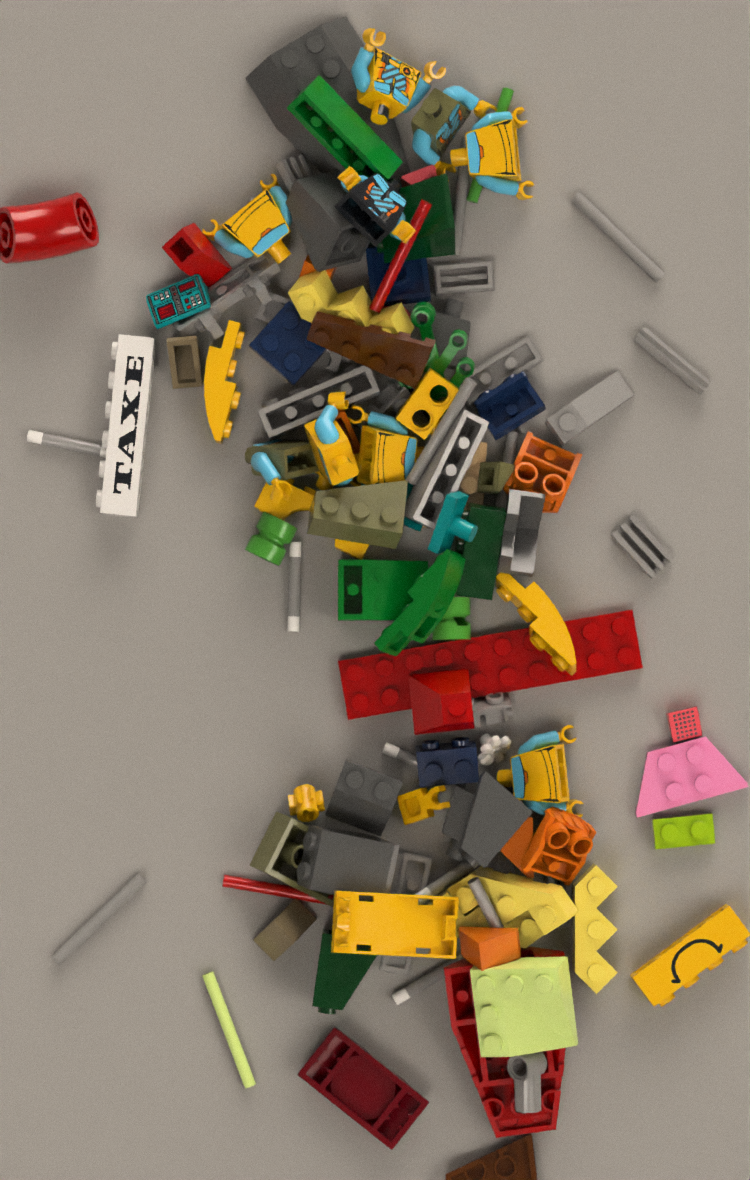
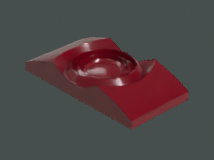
(363, 1088)

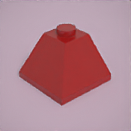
(441, 701)

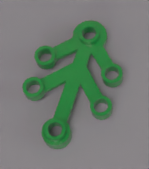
(440, 363)

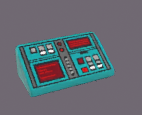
(178, 301)

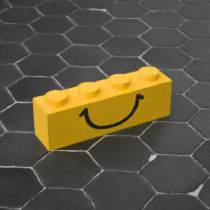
(690, 955)

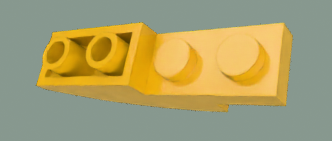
(218, 392)
(547, 625)

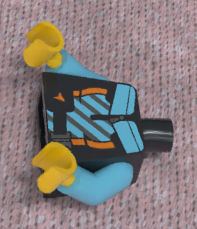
(374, 206)

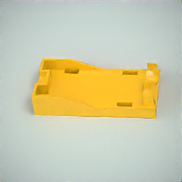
(394, 924)

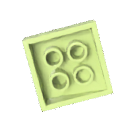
(524, 1007)

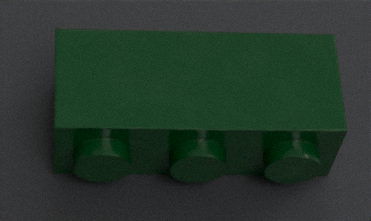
(482, 552)

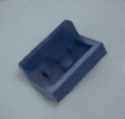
(509, 405)
(447, 762)

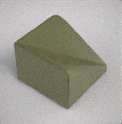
(493, 476)

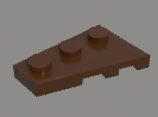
(510, 1162)

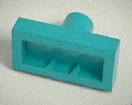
(451, 524)

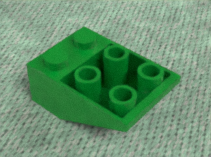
(375, 588)

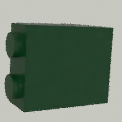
(438, 230)
(338, 975)

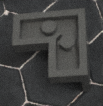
(521, 532)

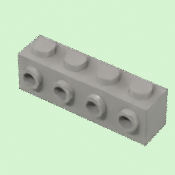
(307, 404)
(445, 469)

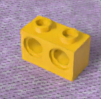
(421, 400)

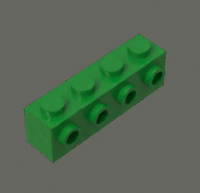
(343, 131)

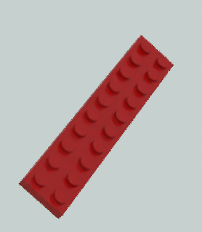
(494, 663)

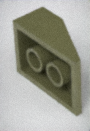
(283, 852)

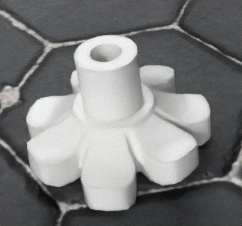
(493, 749)

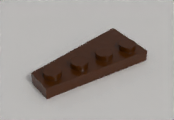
(384, 352)

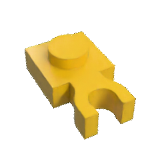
(420, 804)

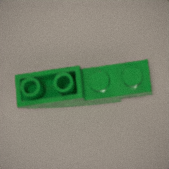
(431, 598)

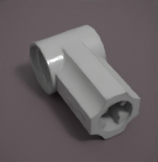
(527, 1073)

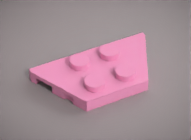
(685, 775)

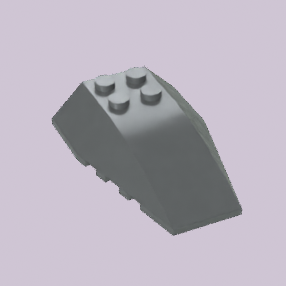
(284, 74)

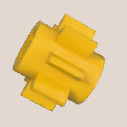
(306, 803)

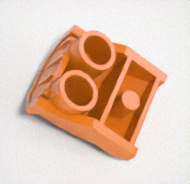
(544, 470)
(559, 846)

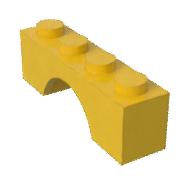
(301, 501)

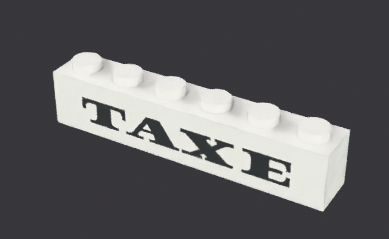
(127, 426)

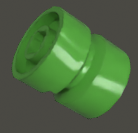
(271, 538)
(454, 623)

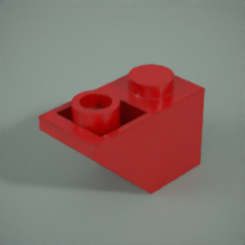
(196, 255)

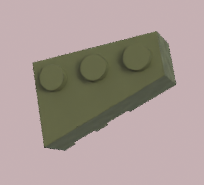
(360, 513)

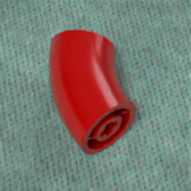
(47, 229)

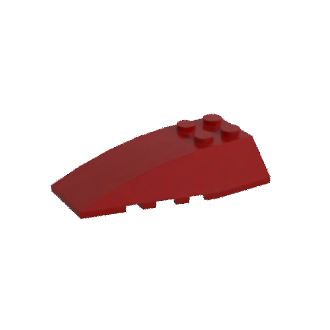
(491, 1073)

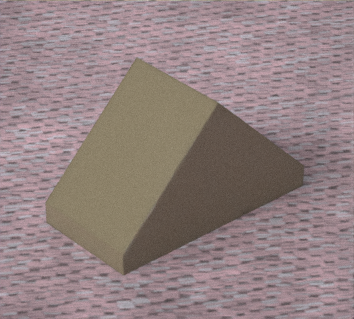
(185, 362)
(285, 929)

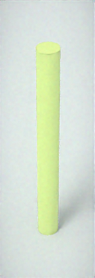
(229, 1029)

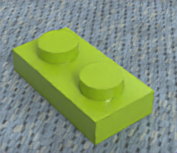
(683, 831)

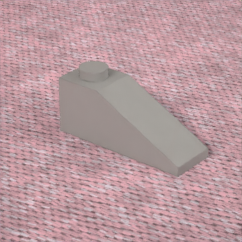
(588, 408)

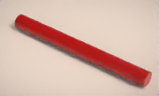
(399, 258)
(268, 888)

